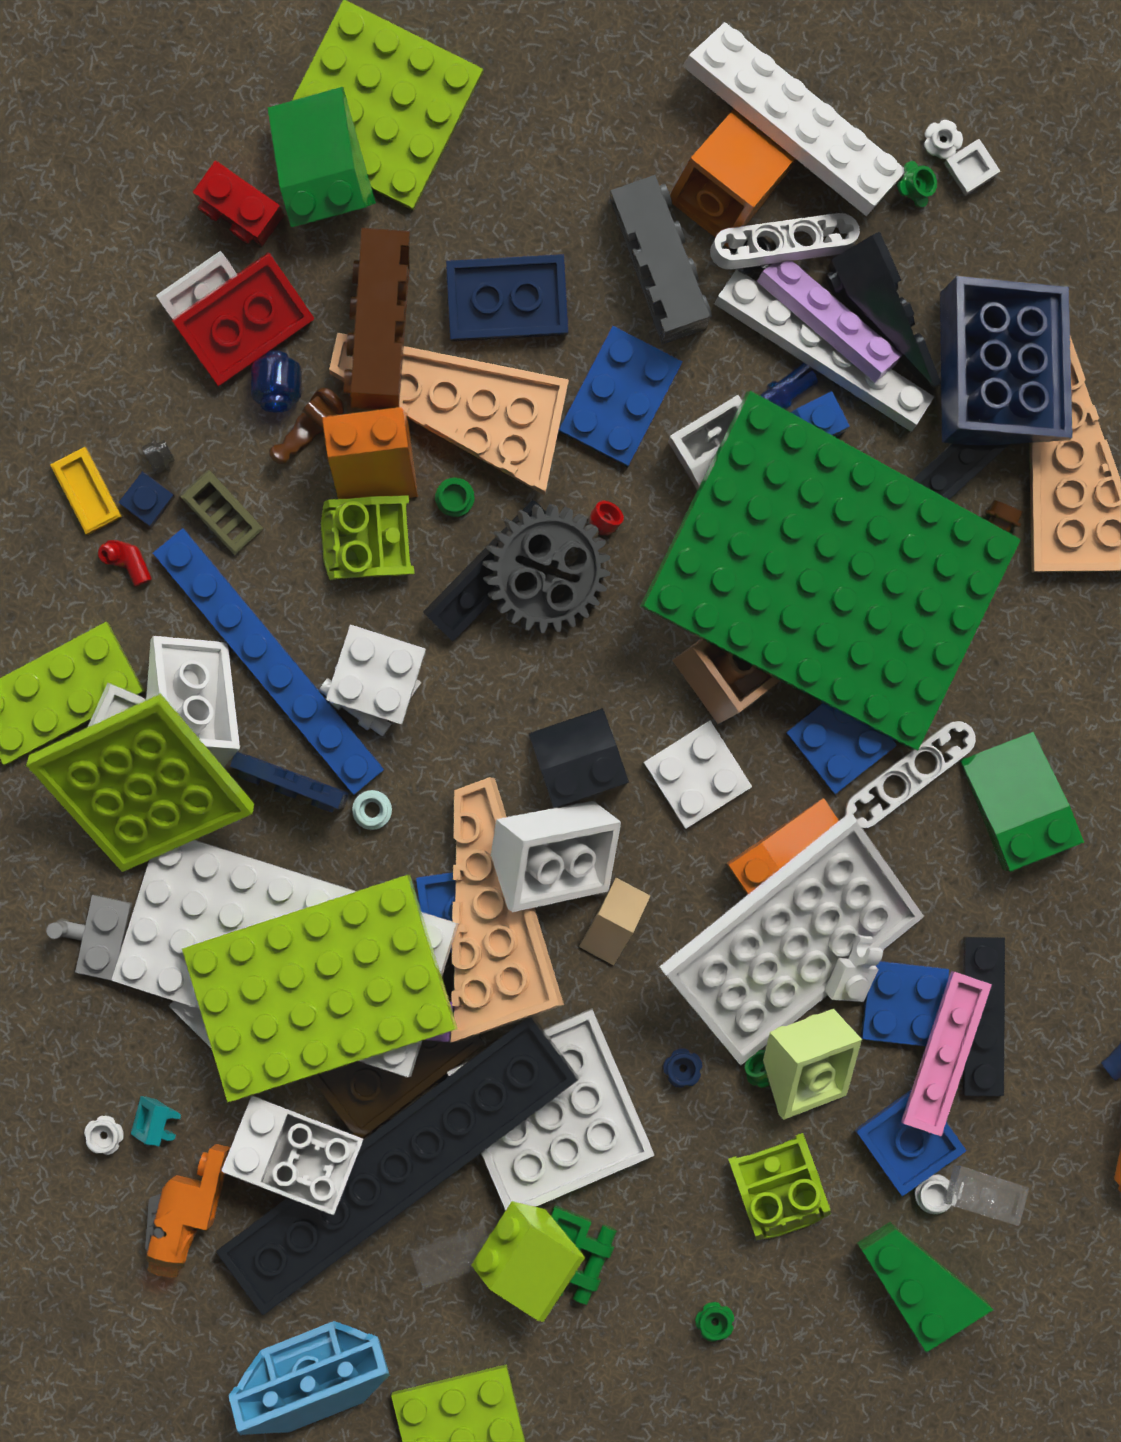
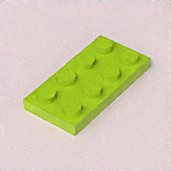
(60, 691)

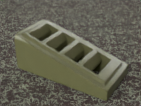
(200, 485)

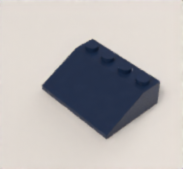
(1005, 362)

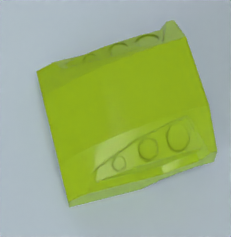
(373, 530)
(776, 1179)

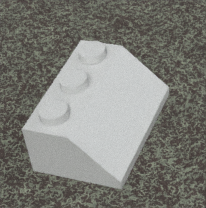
(554, 854)

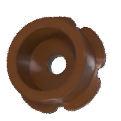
(1004, 515)

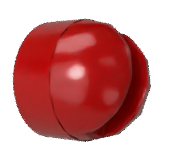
(611, 512)

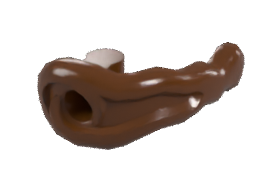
(308, 424)

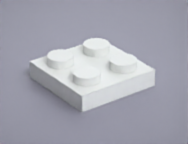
(376, 674)
(697, 774)

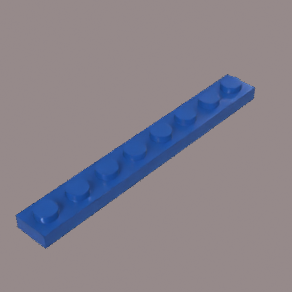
(268, 661)

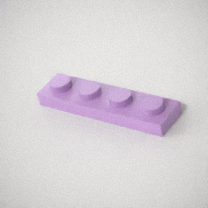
(830, 319)

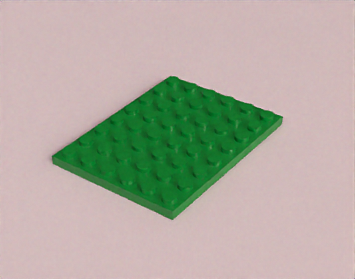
(830, 571)

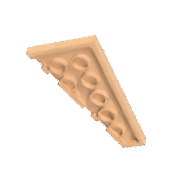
(1075, 494)

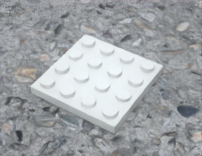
(577, 1134)

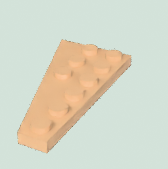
(481, 407)
(496, 953)

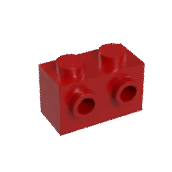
(238, 203)

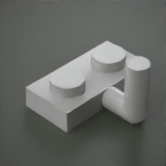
(100, 937)

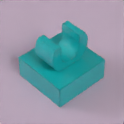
(151, 1120)

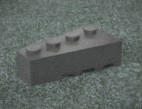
(660, 259)

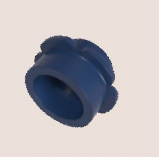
(690, 1076)

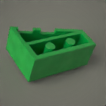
(923, 1289)

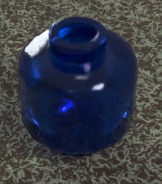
(276, 382)

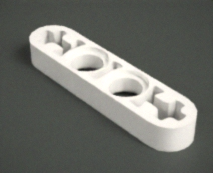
(783, 235)
(911, 776)

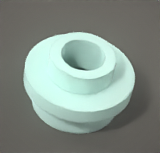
(359, 809)

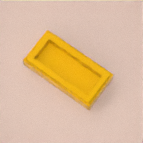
(86, 490)

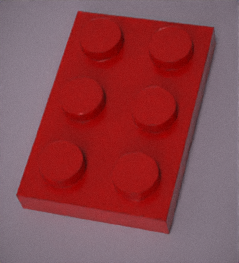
(243, 319)

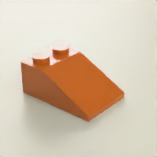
(781, 846)

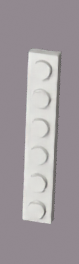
(768, 316)

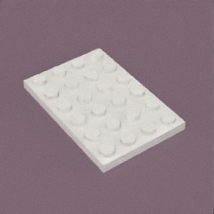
(782, 941)

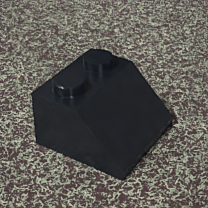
(578, 757)

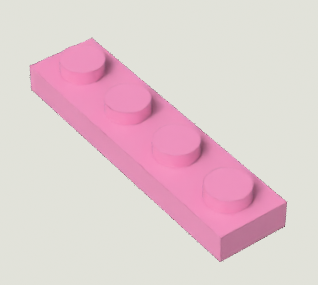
(946, 1053)

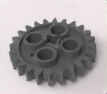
(534, 600)

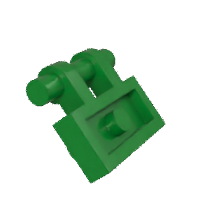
(576, 1229)

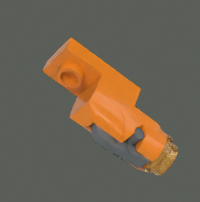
(179, 1209)

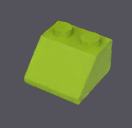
(528, 1260)

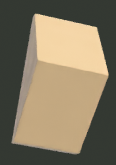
(615, 921)

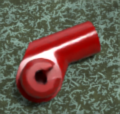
(125, 556)

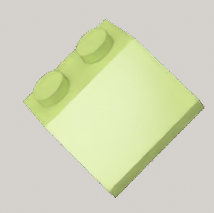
(810, 1062)

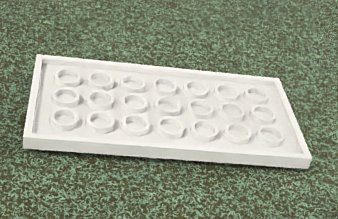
(213, 892)

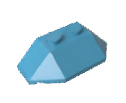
(308, 1379)

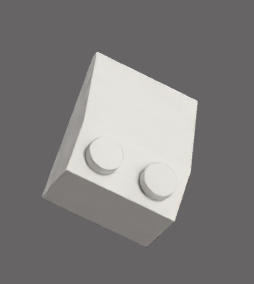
(199, 687)

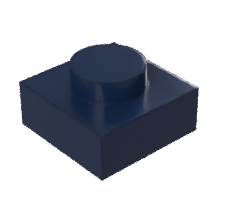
(146, 499)

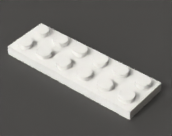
(794, 118)

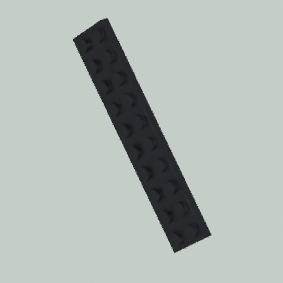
(402, 1163)

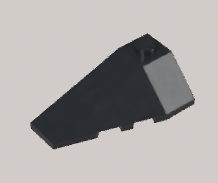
(869, 287)

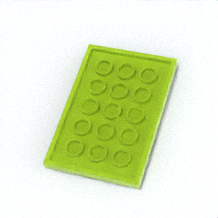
(319, 988)

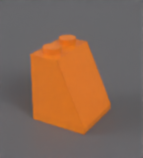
(730, 175)
(370, 454)

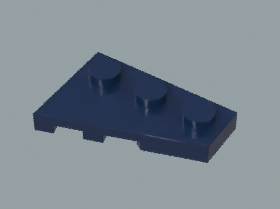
(289, 782)

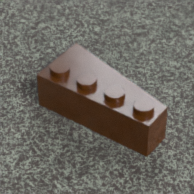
(379, 319)

